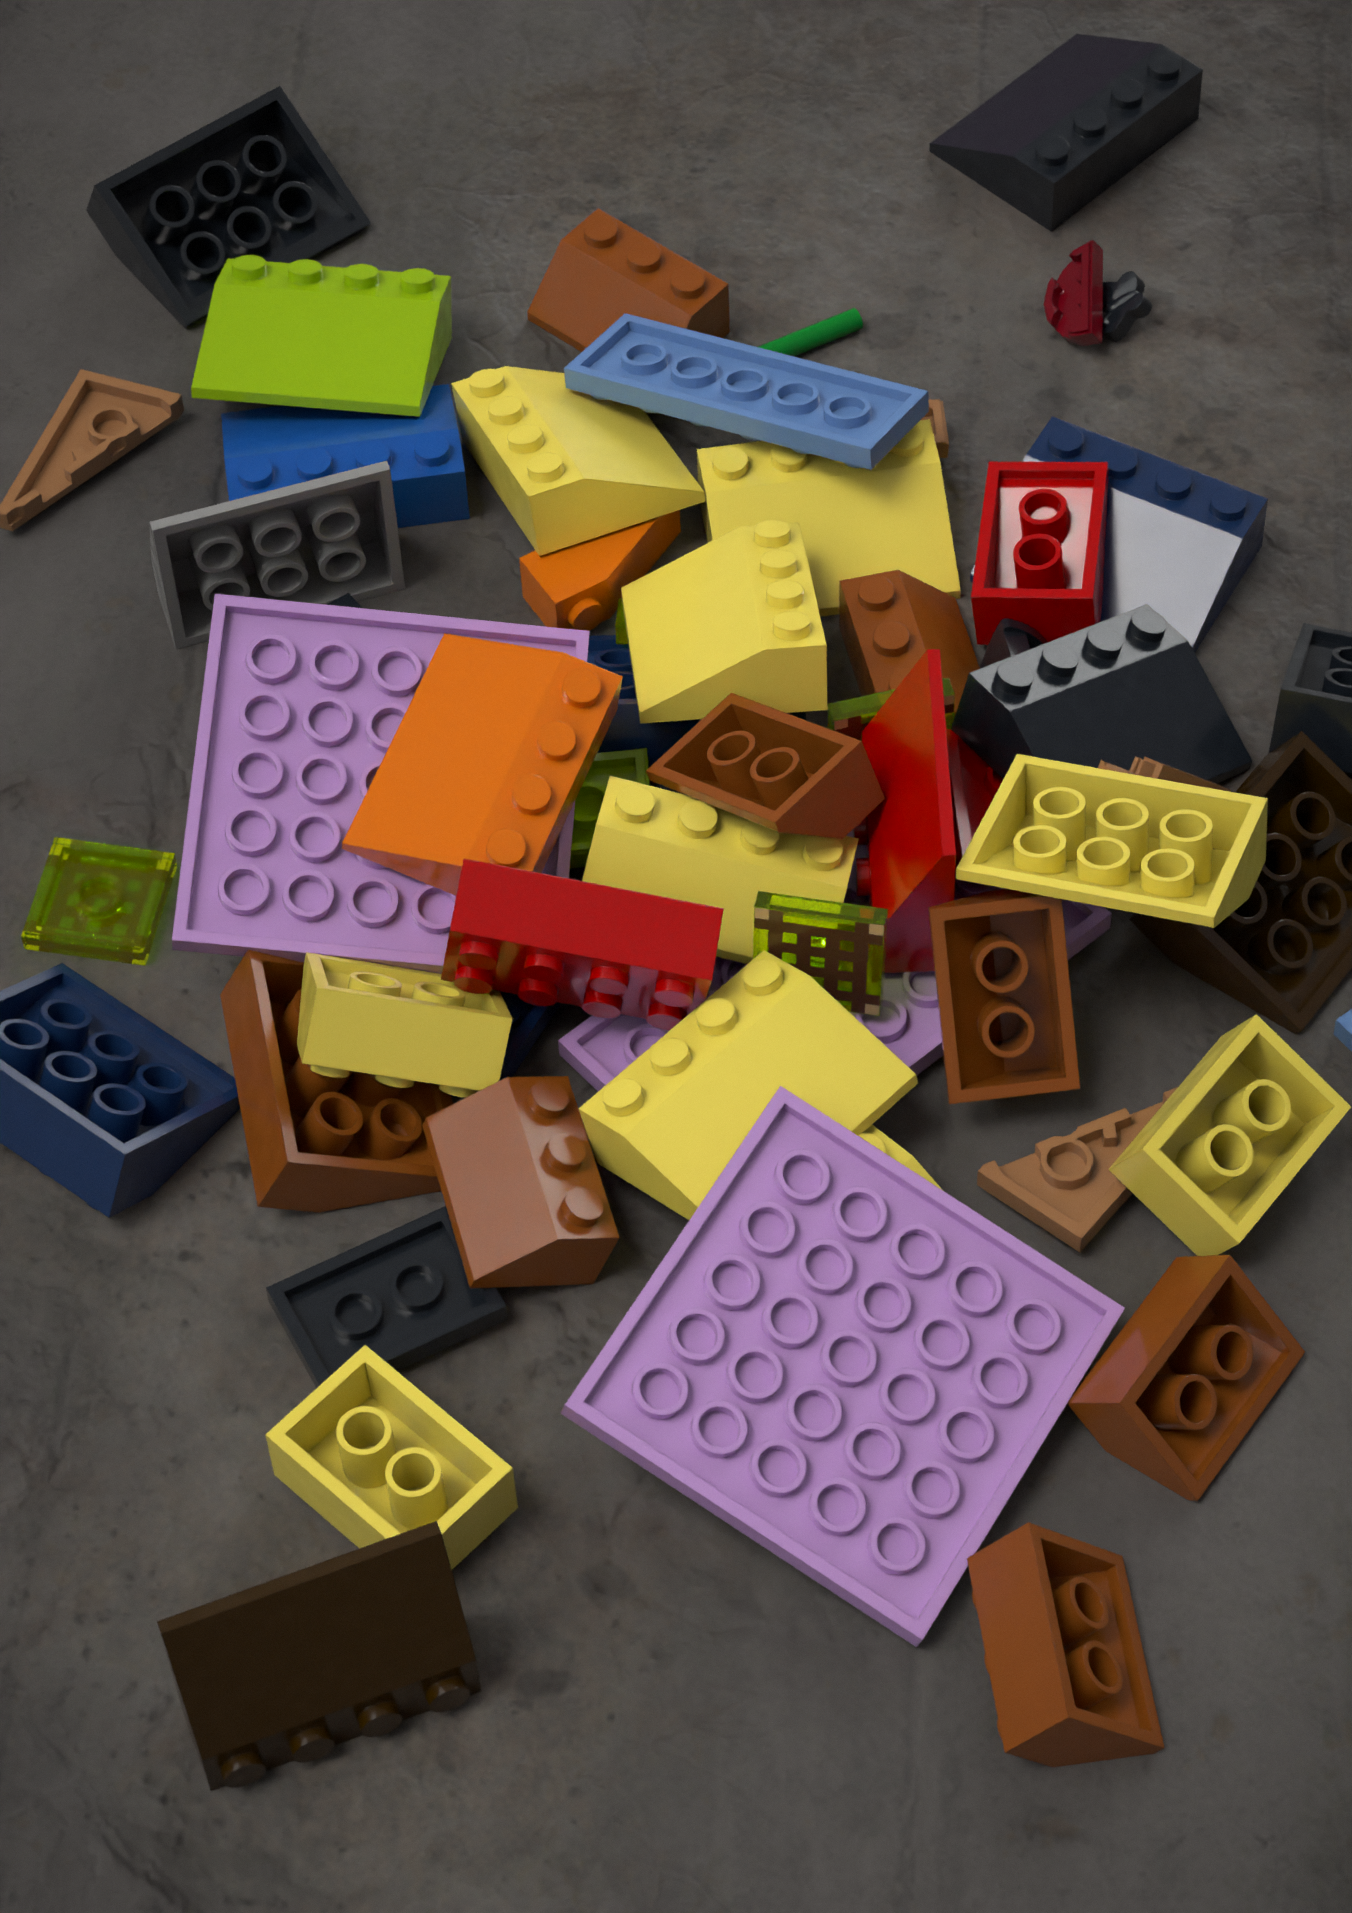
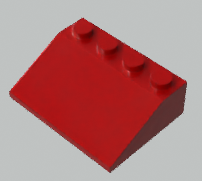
(913, 828)

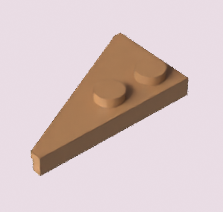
(88, 432)
(1068, 1177)

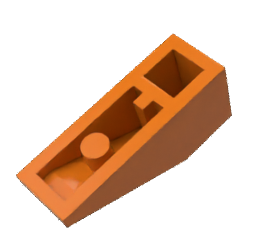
(584, 581)

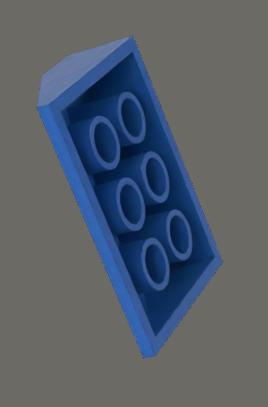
(299, 444)

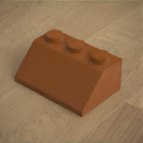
(616, 270)
(890, 625)
(773, 770)
(1003, 996)
(522, 1185)
(1187, 1374)
(1063, 1650)

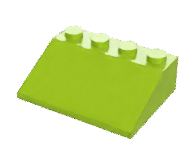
(324, 336)

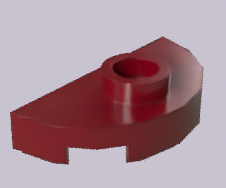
(1076, 298)

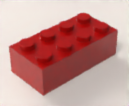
(580, 944)

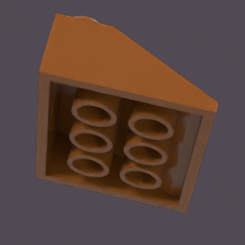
(312, 1135)

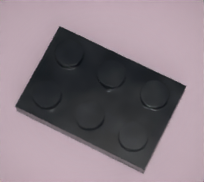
(393, 1294)

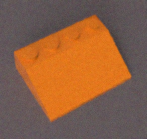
(485, 761)

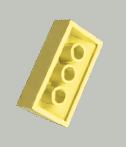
(710, 857)

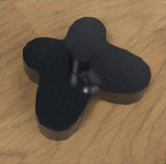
(1123, 305)

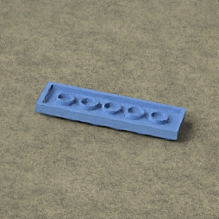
(747, 391)

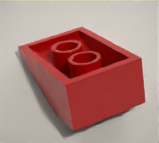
(1041, 547)

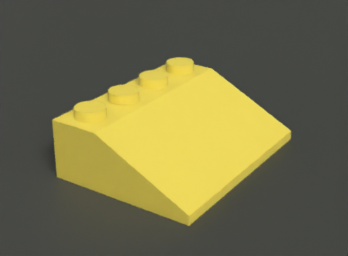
(568, 459)
(848, 516)
(727, 623)
(1119, 841)
(704, 1084)

